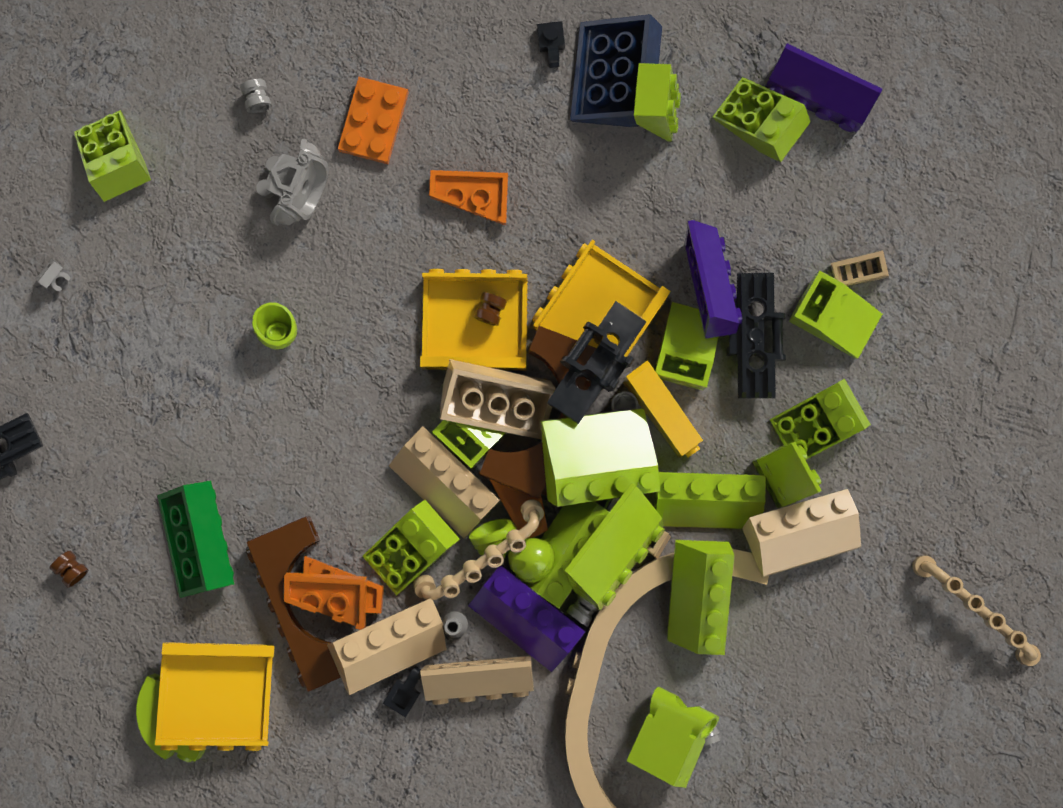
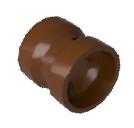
(490, 309)
(68, 569)

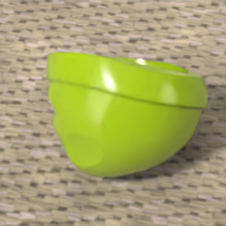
(274, 325)
(491, 533)
(533, 562)

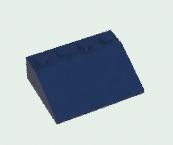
(609, 68)

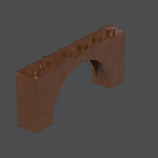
(526, 468)
(274, 556)

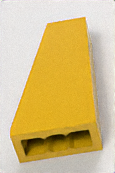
(663, 410)

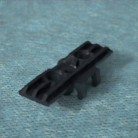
(750, 337)
(602, 367)
(20, 439)

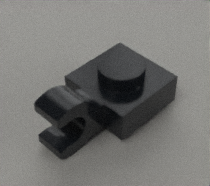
(551, 40)
(403, 695)

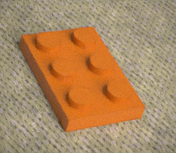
(373, 120)

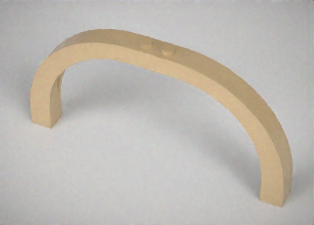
(590, 660)

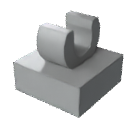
(50, 274)

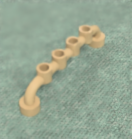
(515, 540)
(1025, 653)

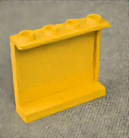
(592, 290)
(455, 334)
(214, 696)

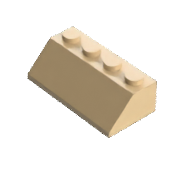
(495, 399)
(444, 482)
(803, 532)
(388, 646)
(477, 678)

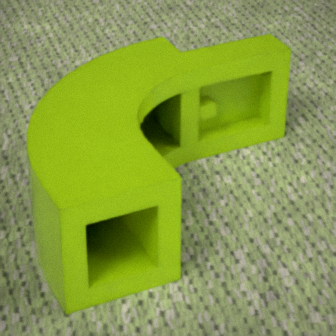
(147, 721)

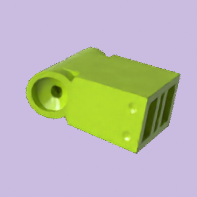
(671, 738)

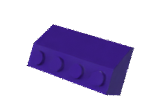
(823, 88)
(711, 280)
(526, 618)

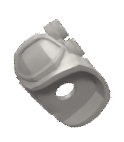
(296, 182)

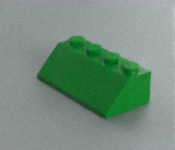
(195, 538)

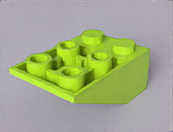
(656, 99)
(763, 118)
(111, 156)
(836, 314)
(684, 352)
(822, 419)
(468, 441)
(788, 474)
(410, 547)

